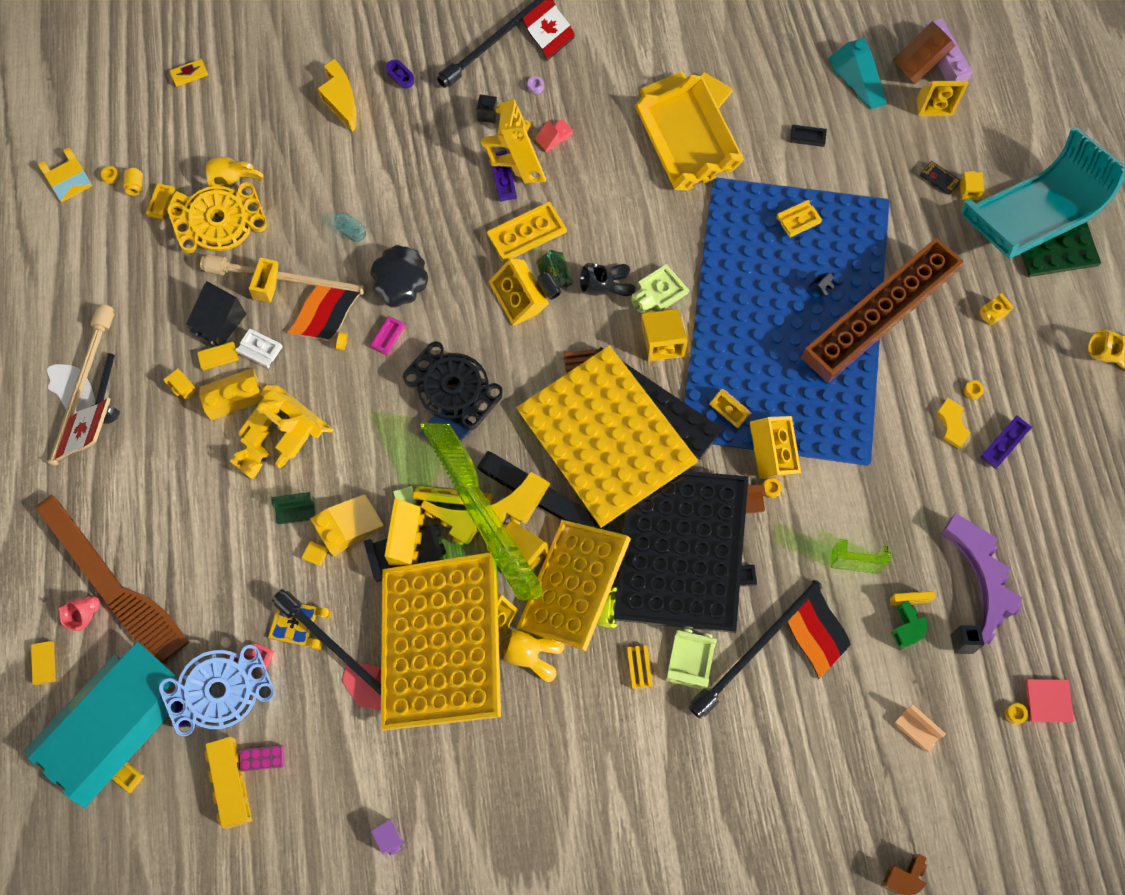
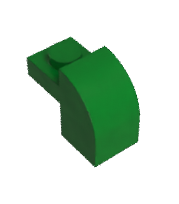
(913, 629)

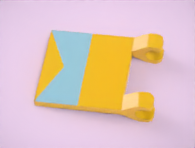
(67, 178)

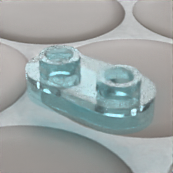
(352, 227)

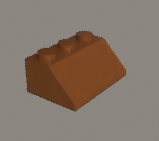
(924, 52)

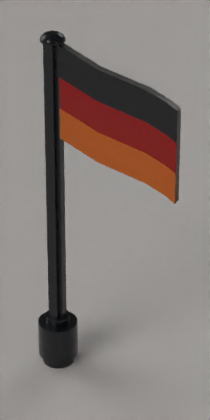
(814, 631)

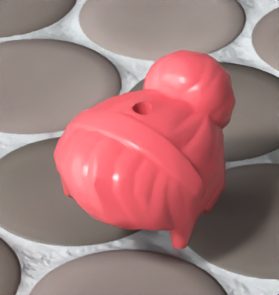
(78, 612)

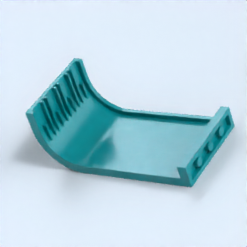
(1053, 201)

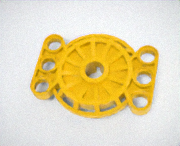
(227, 205)

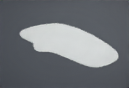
(62, 383)

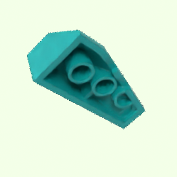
(858, 69)

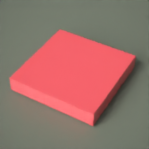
(1049, 701)

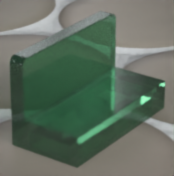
(555, 263)
(293, 507)

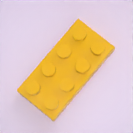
(526, 232)

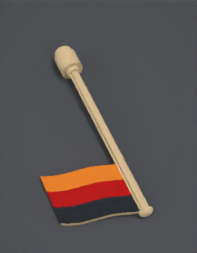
(323, 309)

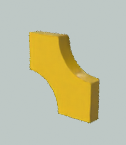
(952, 418)

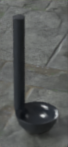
(112, 413)

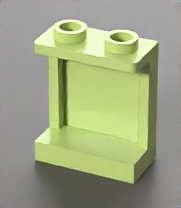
(691, 659)

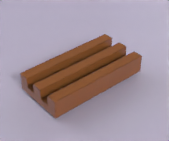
(577, 360)

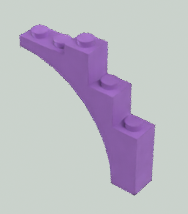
(978, 548)

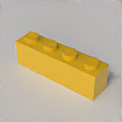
(228, 783)

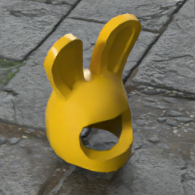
(229, 171)
(1107, 347)
(523, 651)

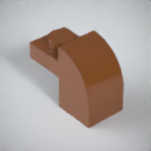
(906, 882)

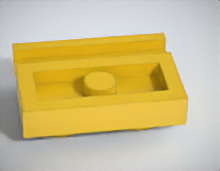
(799, 218)

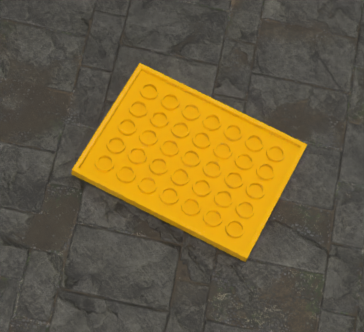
(606, 436)
(440, 643)

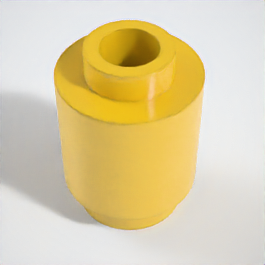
(132, 181)

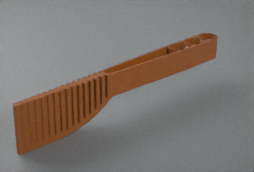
(139, 614)

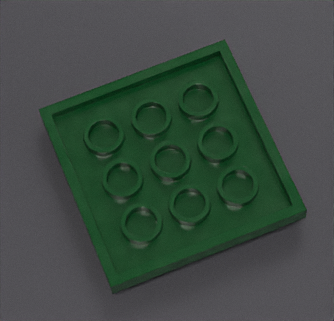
(1062, 253)

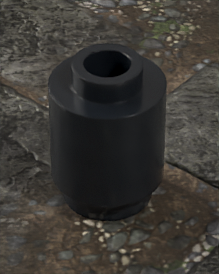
(548, 285)

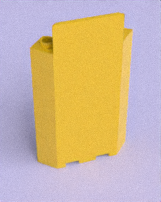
(687, 130)

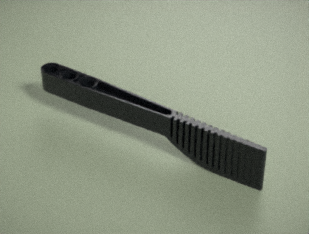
(552, 501)

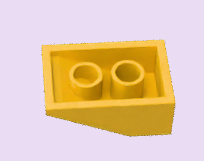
(940, 98)
(346, 523)

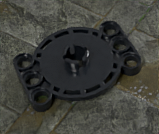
(450, 370)

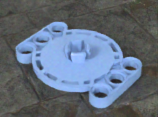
(198, 700)

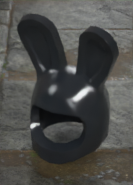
(600, 279)

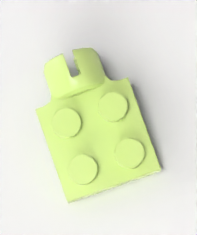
(658, 290)

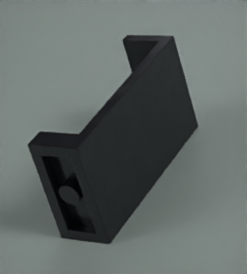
(428, 550)

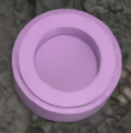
(535, 85)

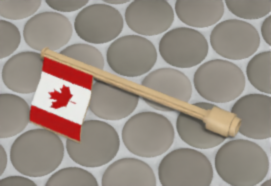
(83, 428)

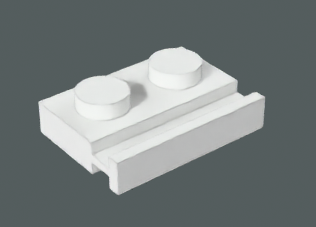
(259, 348)

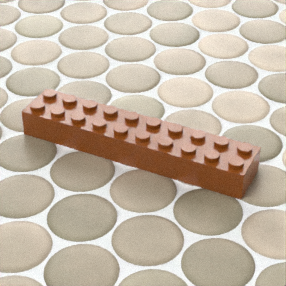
(881, 310)

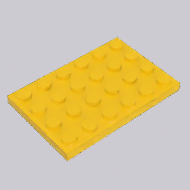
(574, 584)

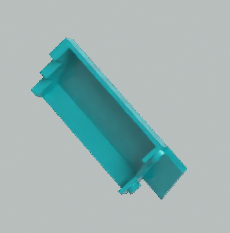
(103, 725)

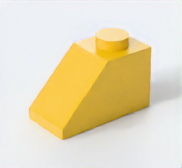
(264, 280)

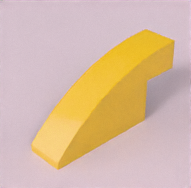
(338, 94)

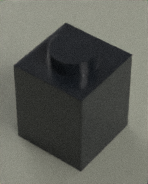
(486, 108)
(967, 639)

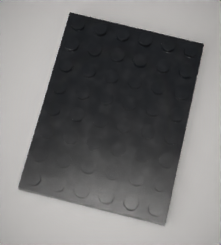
(685, 554)

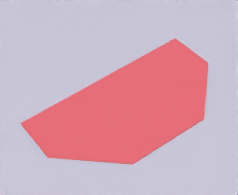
(360, 690)

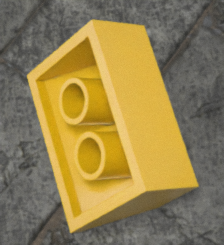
(518, 291)
(231, 394)
(775, 447)
(404, 534)

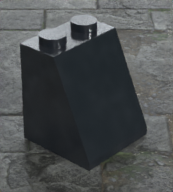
(215, 315)

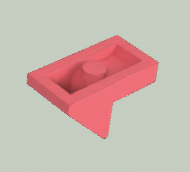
(553, 134)

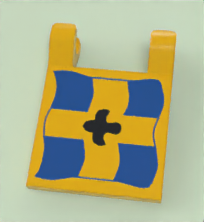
(293, 631)

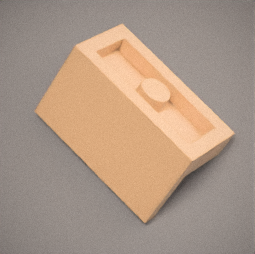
(919, 727)

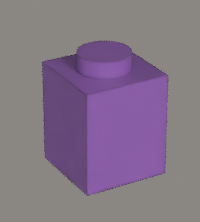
(388, 838)

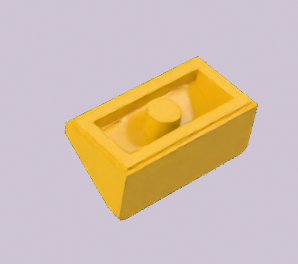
(730, 408)

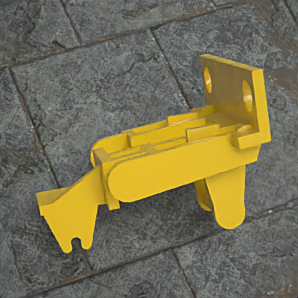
(522, 155)
(297, 429)

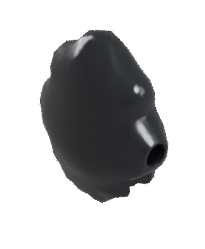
(399, 276)

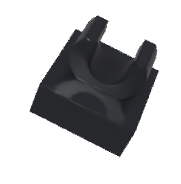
(821, 282)

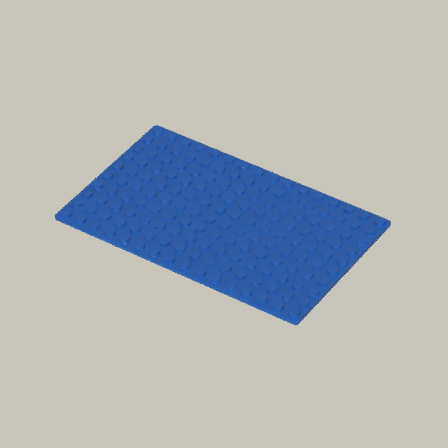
(762, 315)

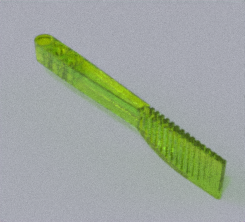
(493, 532)

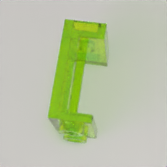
(857, 561)

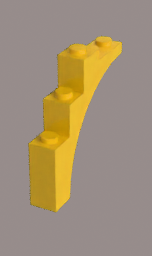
(518, 504)

